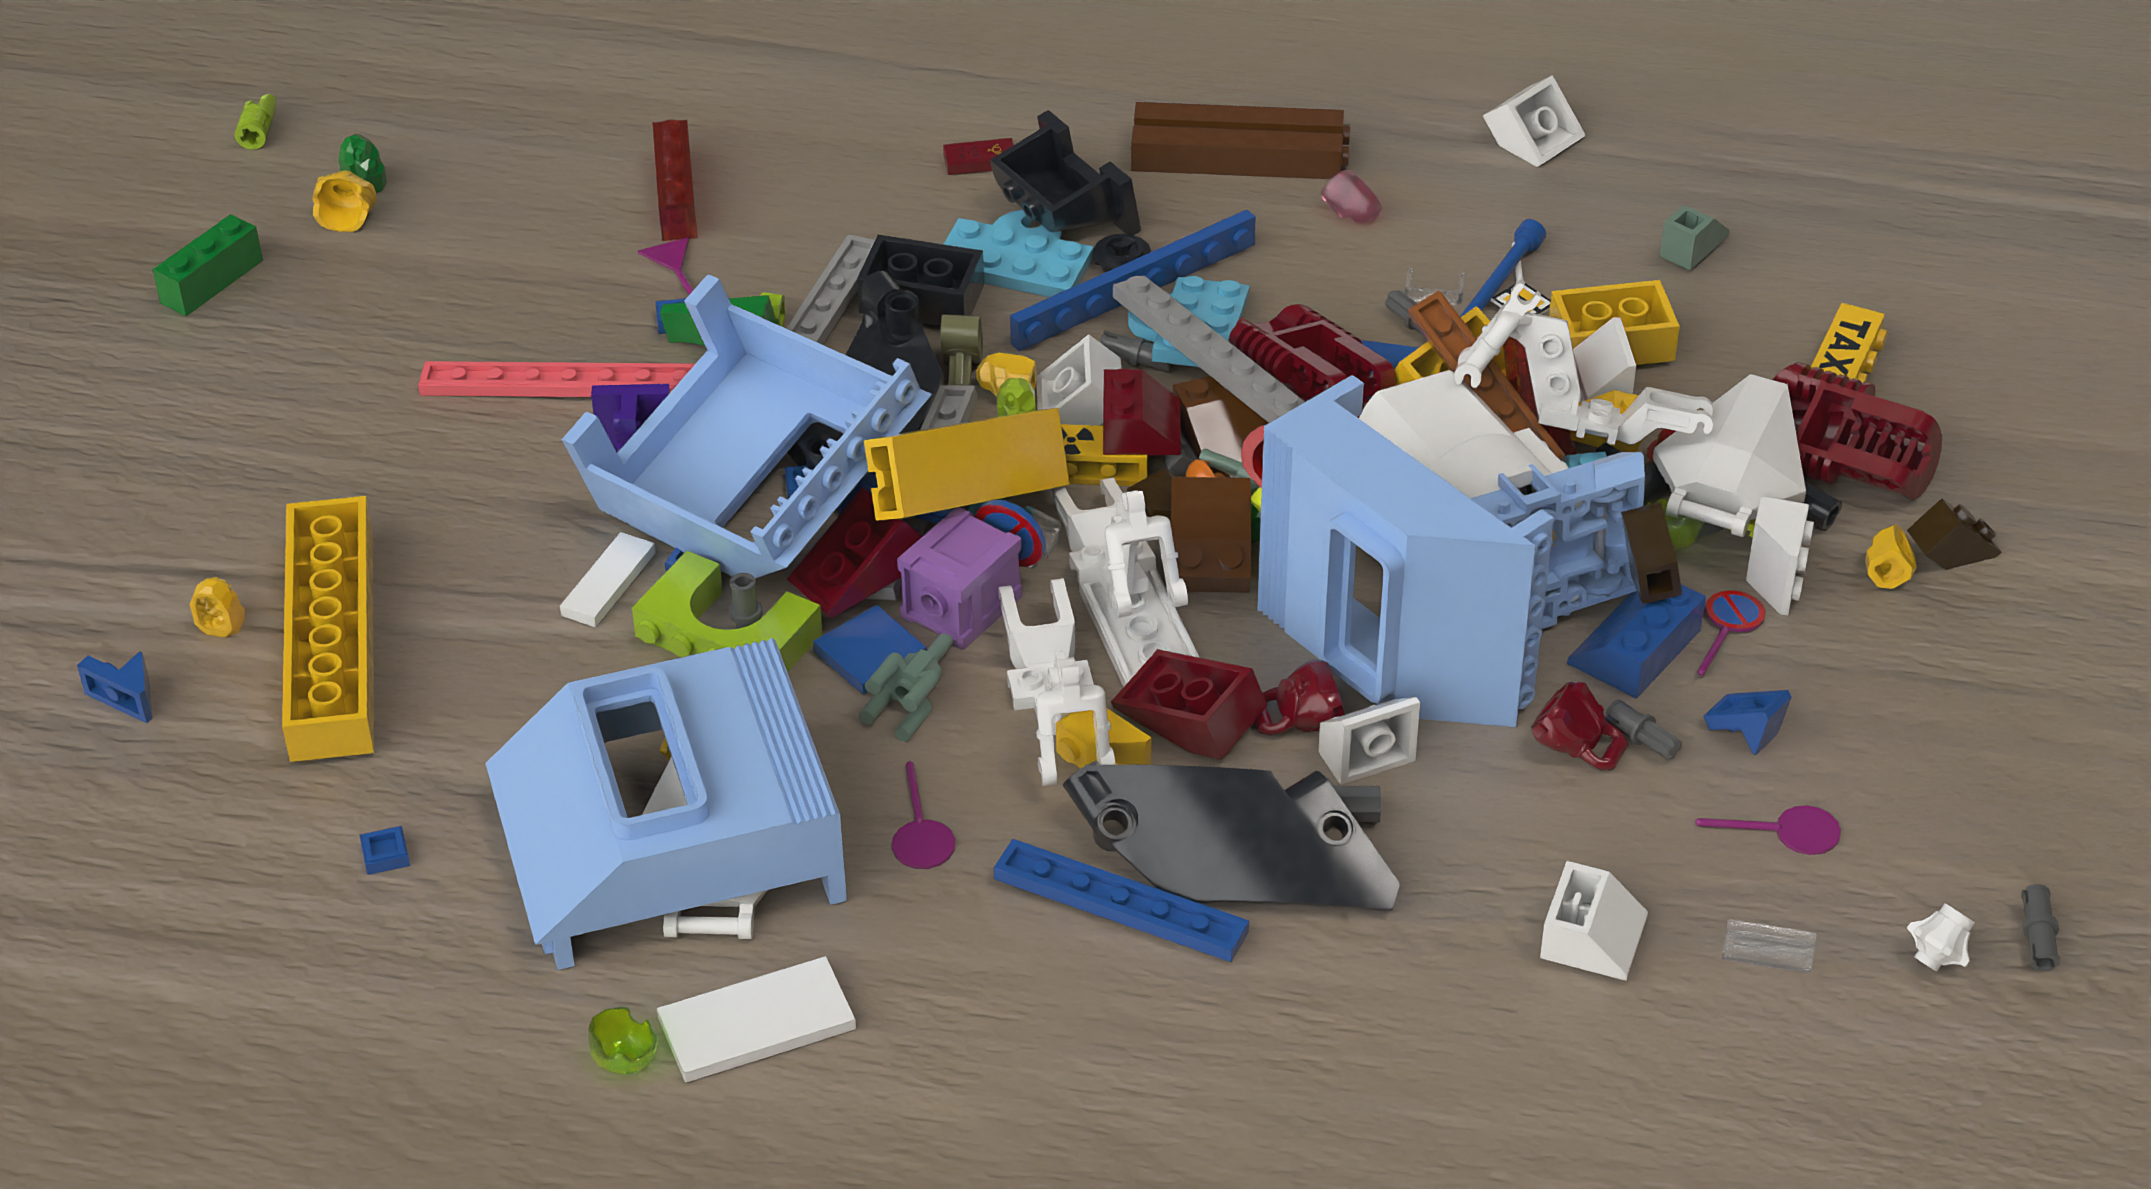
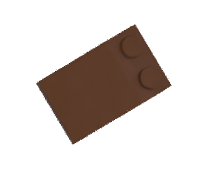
(1215, 418)
(1212, 532)

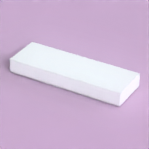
(607, 579)

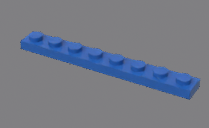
(1160, 266)

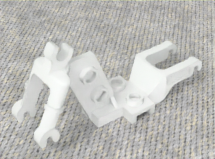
(1557, 382)
(1112, 545)
(1051, 678)

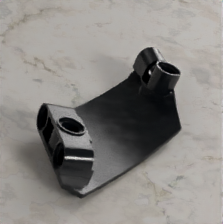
(887, 332)
(1234, 835)

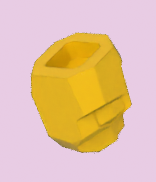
(1000, 366)
(1890, 558)
(217, 608)

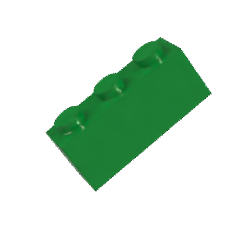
(207, 265)

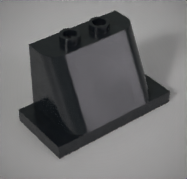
(1061, 187)

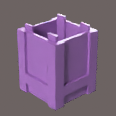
(956, 576)

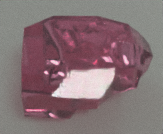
(1351, 198)

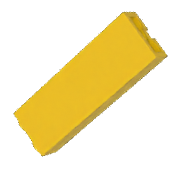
(966, 463)

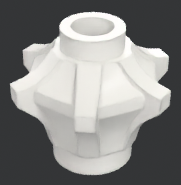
(1942, 938)

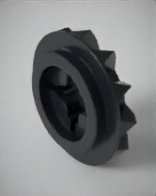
(1119, 245)

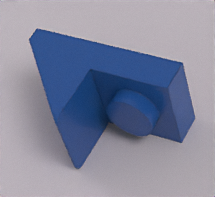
(122, 688)
(1754, 713)

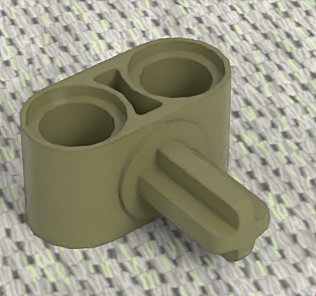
(961, 346)

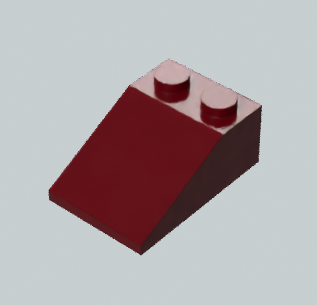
(853, 557)
(1193, 701)

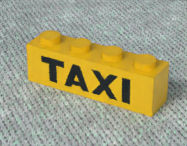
(1852, 342)

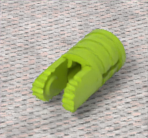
(255, 122)

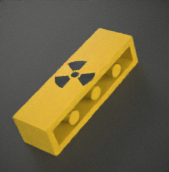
(1087, 463)

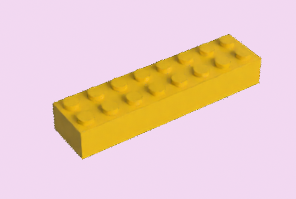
(328, 630)

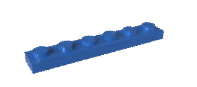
(1122, 900)

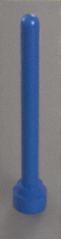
(1527, 238)

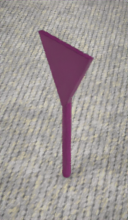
(672, 257)

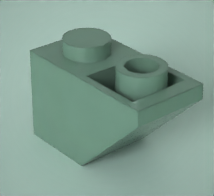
(1690, 237)

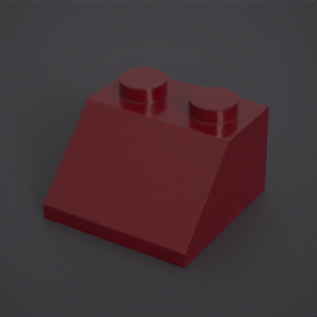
(1139, 415)

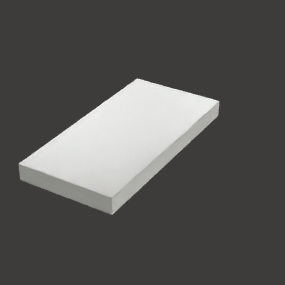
(1136, 637)
(756, 1019)

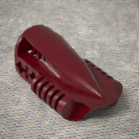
(1311, 353)
(1852, 432)

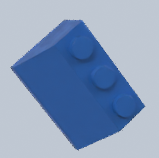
(1640, 640)

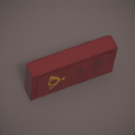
(973, 156)

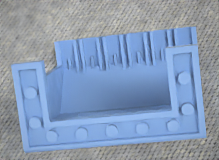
(729, 430)
(1456, 580)
(749, 778)

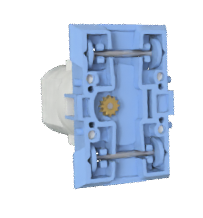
(1517, 476)

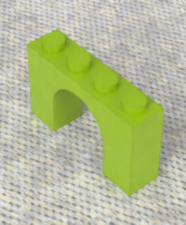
(673, 605)

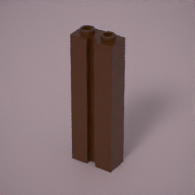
(1239, 140)

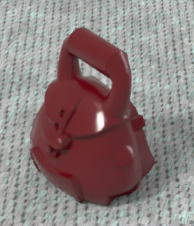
(1303, 700)
(1574, 725)

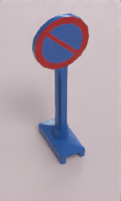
(996, 513)

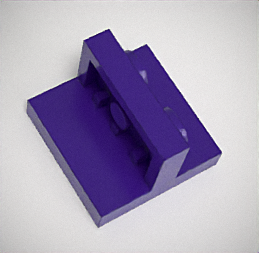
(625, 408)

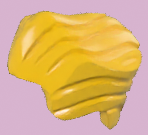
(342, 201)

